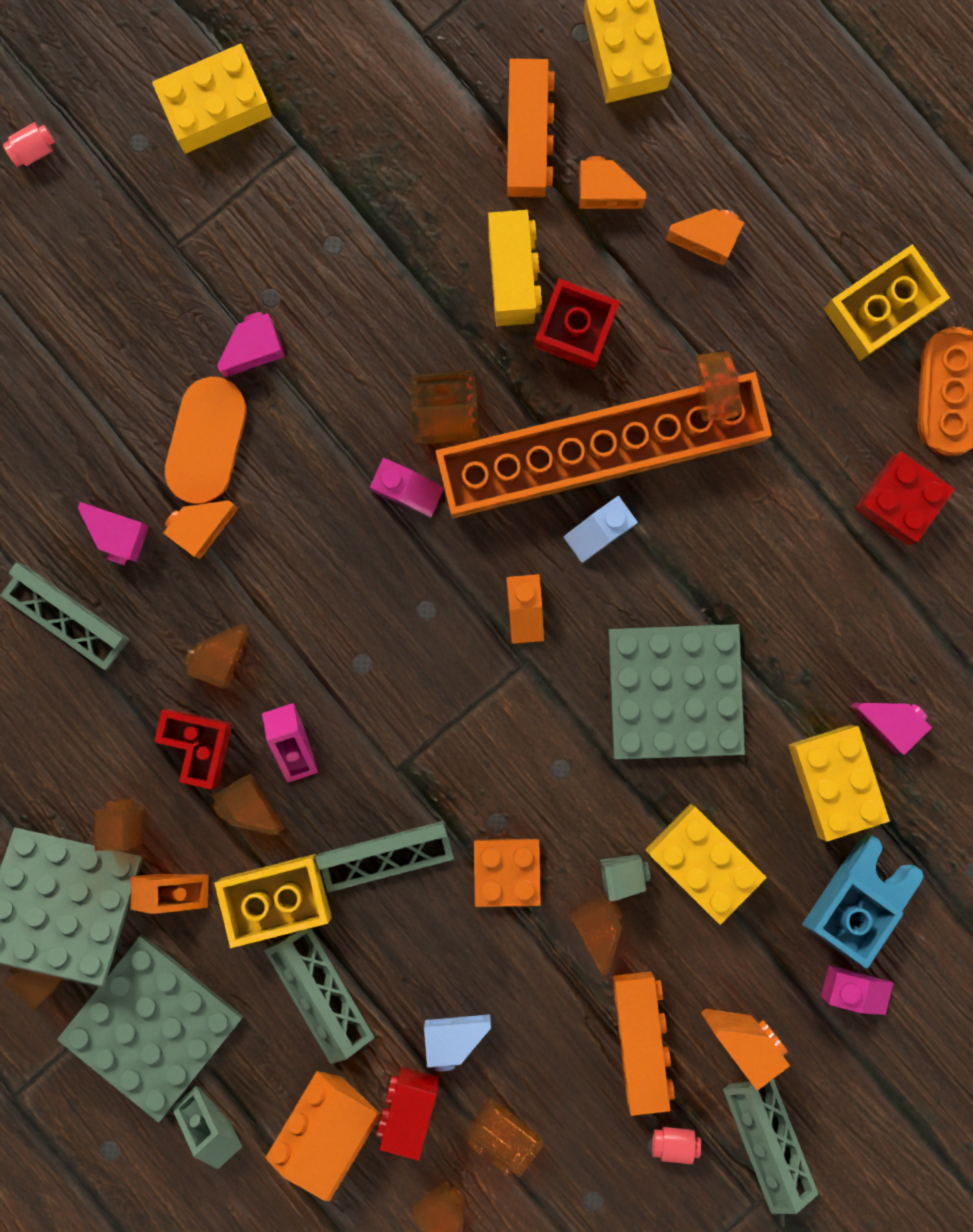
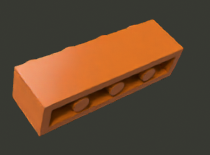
(527, 128)
(641, 1043)

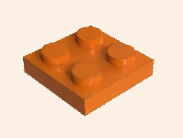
(507, 872)

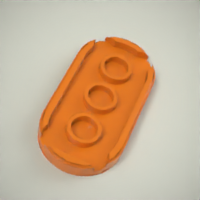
(947, 392)
(205, 440)

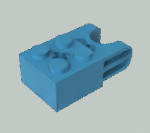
(865, 897)

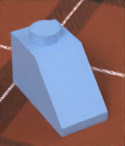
(600, 529)
(452, 1039)

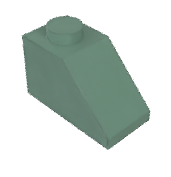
(624, 876)
(206, 1129)

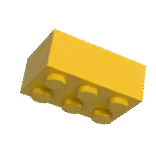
(627, 47)
(212, 98)
(514, 267)
(886, 302)
(838, 782)
(705, 864)
(273, 901)

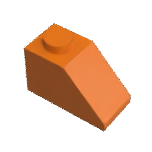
(607, 186)
(707, 234)
(199, 525)
(525, 608)
(168, 892)

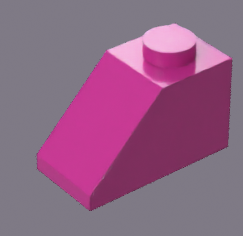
(251, 345)
(406, 487)
(114, 533)
(894, 723)
(289, 742)
(856, 991)

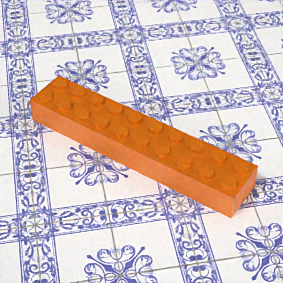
(595, 448)

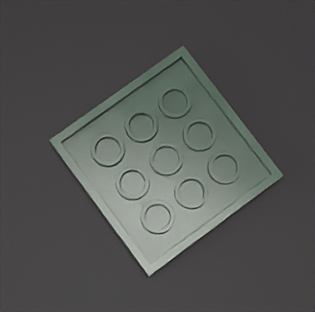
(676, 691)
(63, 906)
(150, 1028)

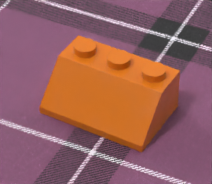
(749, 1044)
(323, 1135)

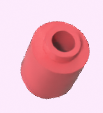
(29, 144)
(676, 1145)

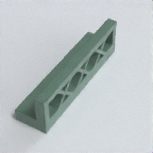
(66, 605)
(381, 845)
(310, 1000)
(767, 1148)

